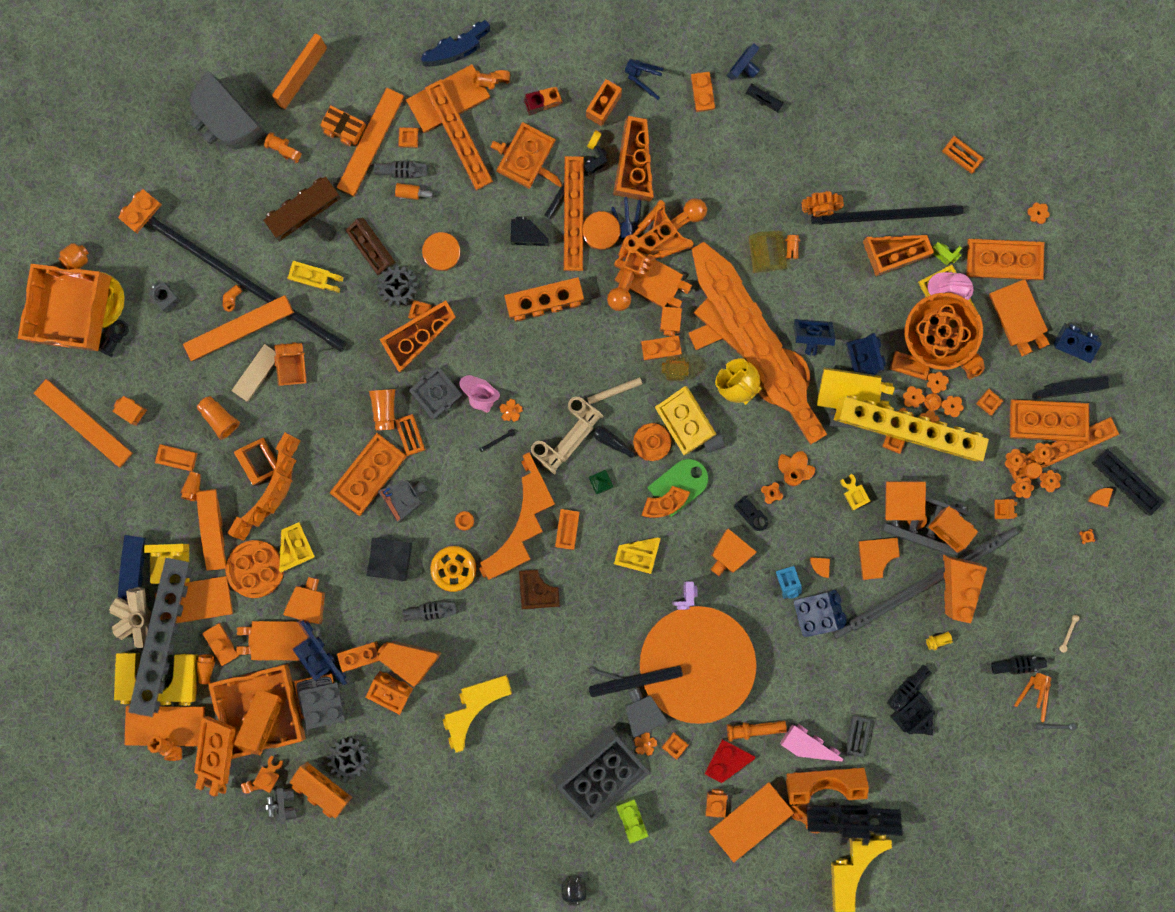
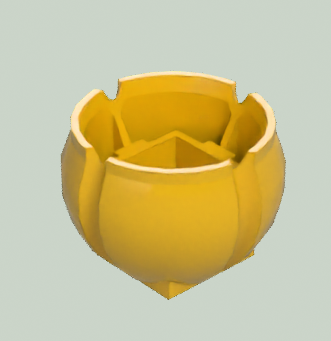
(738, 381)

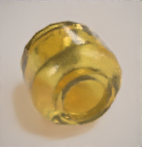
(675, 368)

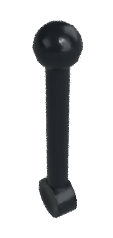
(511, 432)

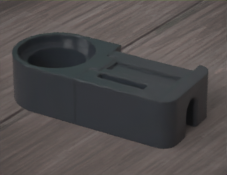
(749, 513)

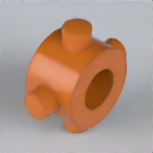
(1087, 536)

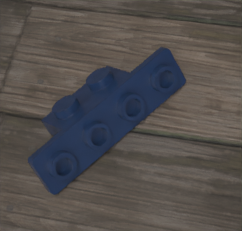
(313, 656)

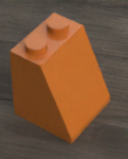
(408, 660)

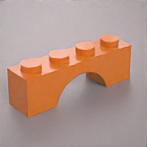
(849, 782)

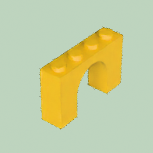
(181, 690)

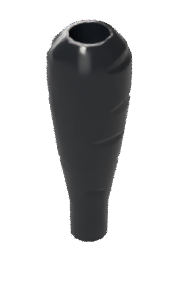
(607, 438)

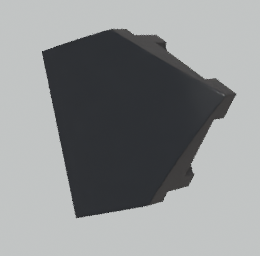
(915, 716)

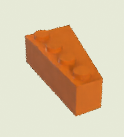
(632, 176)
(416, 335)

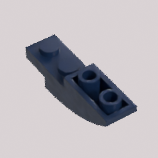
(451, 51)

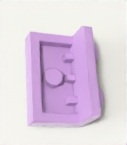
(690, 592)

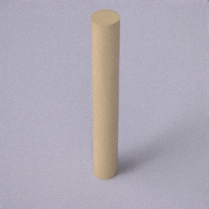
(615, 390)

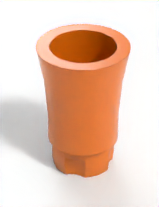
(383, 408)
(217, 417)

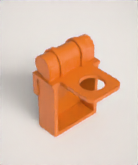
(290, 364)

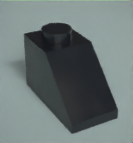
(526, 233)

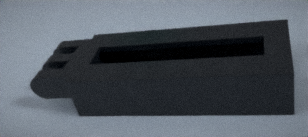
(1072, 387)

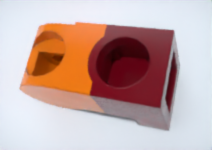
(542, 100)

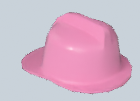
(951, 283)
(479, 392)

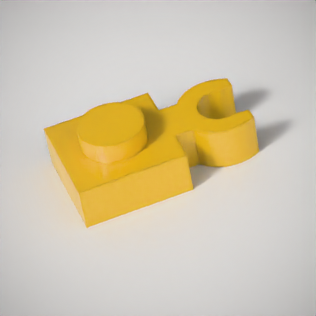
(855, 495)

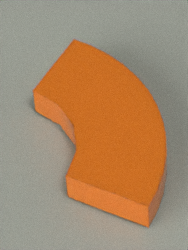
(665, 505)

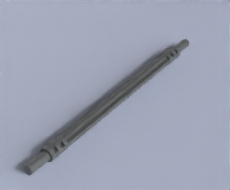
(865, 618)

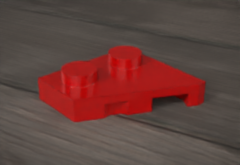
(727, 761)

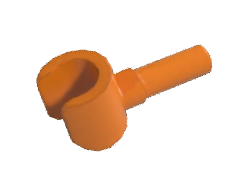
(247, 787)

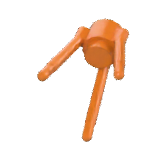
(1042, 684)

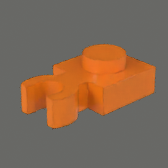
(267, 777)

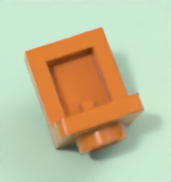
(974, 366)

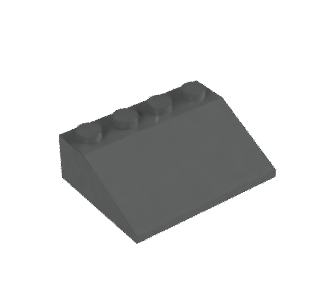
(598, 773)

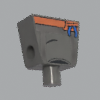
(403, 498)

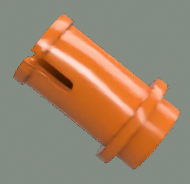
(792, 245)

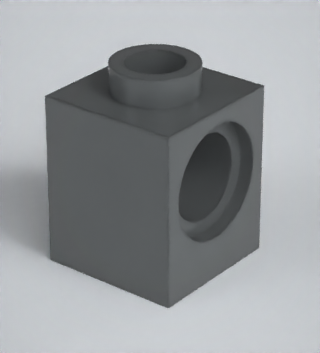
(171, 300)

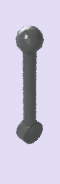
(592, 670)
(1039, 726)

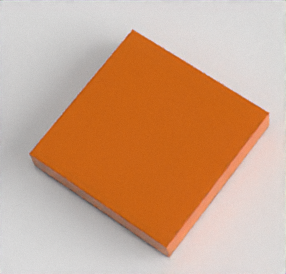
(905, 500)

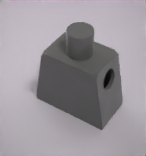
(643, 713)

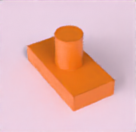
(220, 644)

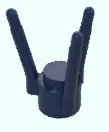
(635, 68)
(627, 227)

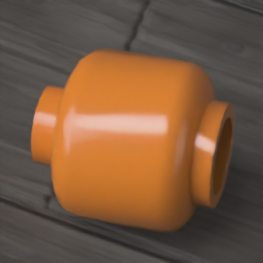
(73, 256)

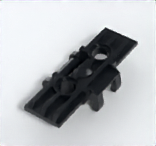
(852, 824)

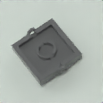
(435, 392)
(322, 706)

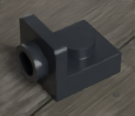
(594, 164)

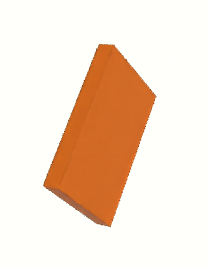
(526, 155)

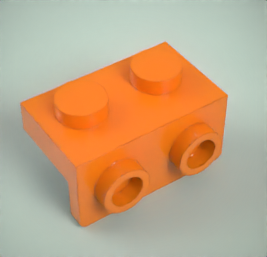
(139, 210)

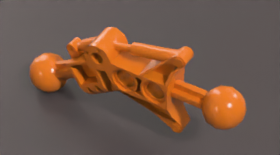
(636, 263)

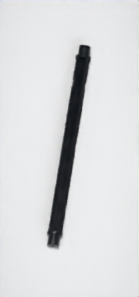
(892, 214)

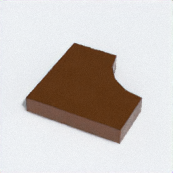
(536, 592)

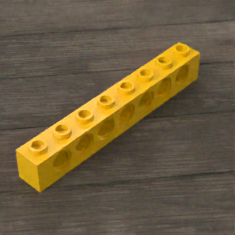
(846, 414)

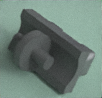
(282, 813)

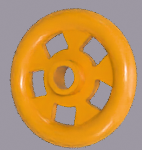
(463, 581)

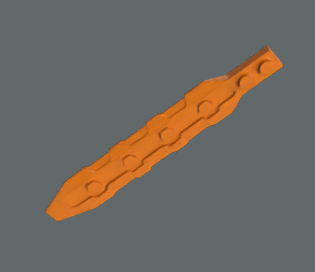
(755, 338)

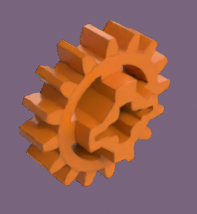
(822, 203)

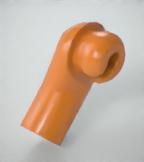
(229, 298)

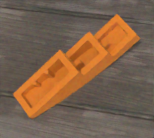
(211, 529)

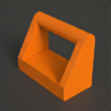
(247, 464)

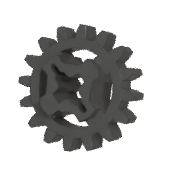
(405, 286)
(358, 764)

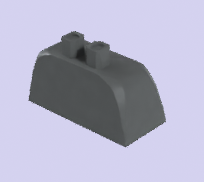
(222, 115)

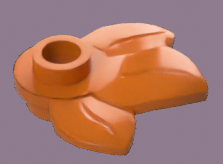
(795, 465)

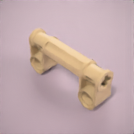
(572, 439)

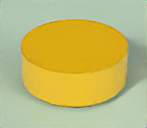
(594, 139)

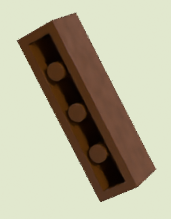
(302, 208)

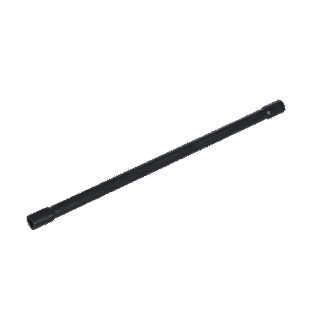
(330, 338)

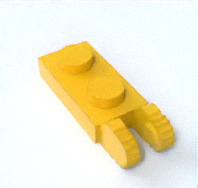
(313, 276)

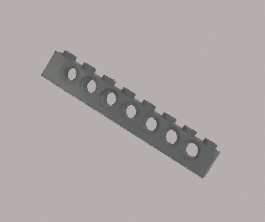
(138, 704)

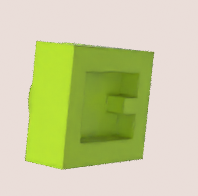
(943, 253)

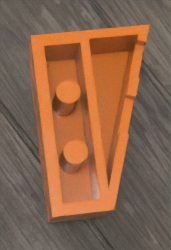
(896, 252)
(962, 587)

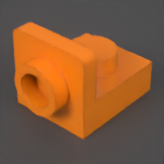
(716, 803)

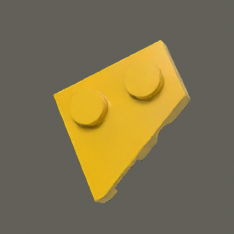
(294, 548)

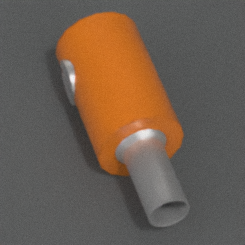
(408, 191)

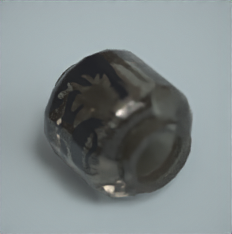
(573, 890)

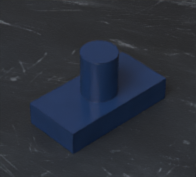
(744, 63)

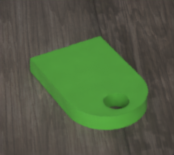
(681, 477)

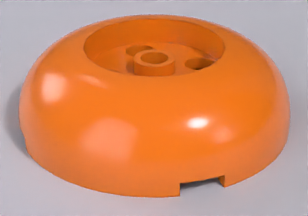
(966, 334)

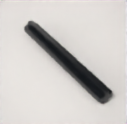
(636, 681)

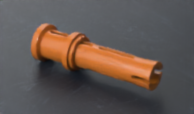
(748, 730)

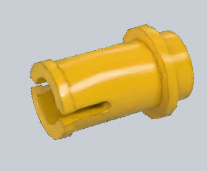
(939, 640)

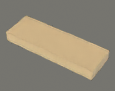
(255, 373)

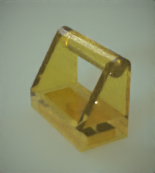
(760, 252)

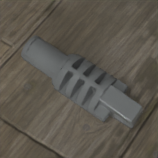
(401, 169)
(430, 611)

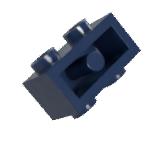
(1077, 342)

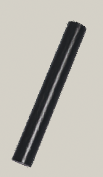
(555, 203)

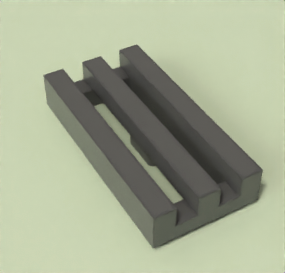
(850, 736)

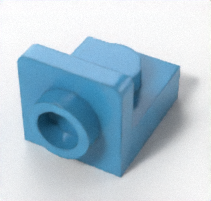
(789, 582)

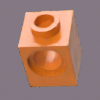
(670, 321)
(129, 410)

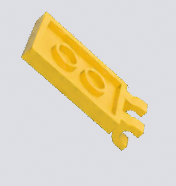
(840, 383)

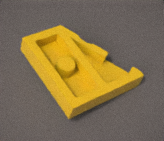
(638, 555)

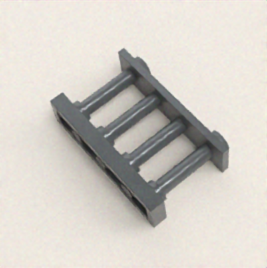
(928, 540)

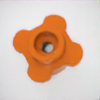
(776, 496)

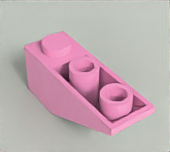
(805, 746)

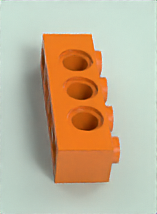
(534, 295)

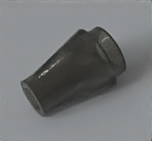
(323, 229)

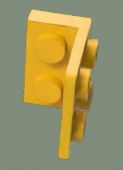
(157, 558)

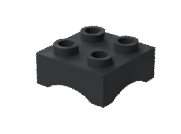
(389, 559)

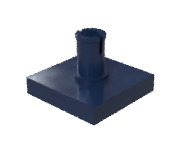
(813, 334)

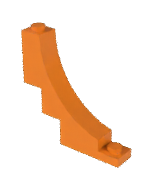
(535, 500)

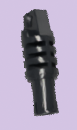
(1019, 665)
(908, 689)

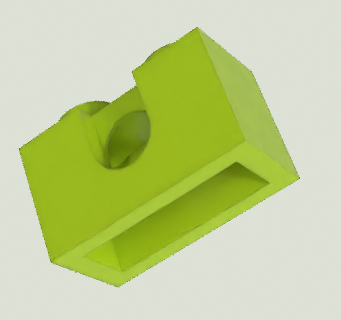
(627, 811)

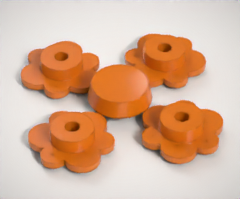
(932, 400)
(1032, 470)

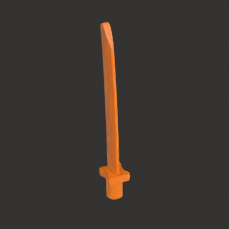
(501, 148)

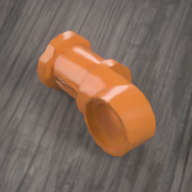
(489, 80)
(282, 146)
(165, 748)

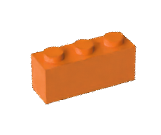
(258, 722)

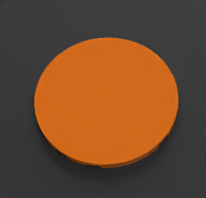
(714, 659)

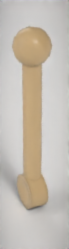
(1063, 648)

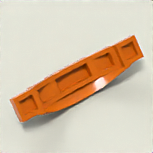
(275, 491)

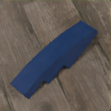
(131, 565)

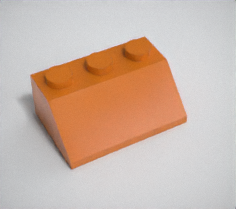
(320, 790)

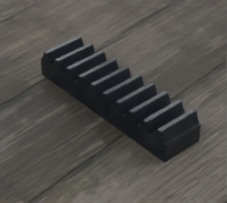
(1128, 482)

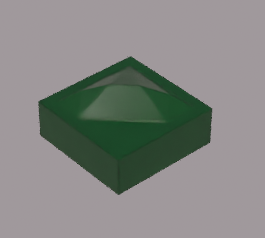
(601, 482)

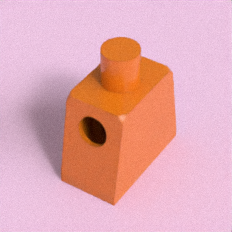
(730, 553)
(306, 602)

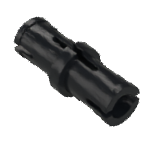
(764, 98)

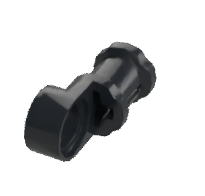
(112, 338)

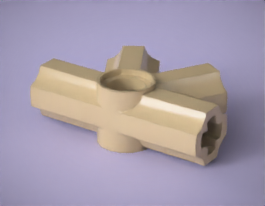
(128, 613)

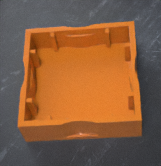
(64, 307)
(233, 696)

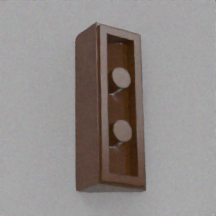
(372, 245)

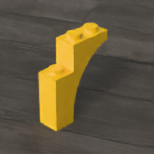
(475, 698)
(847, 874)

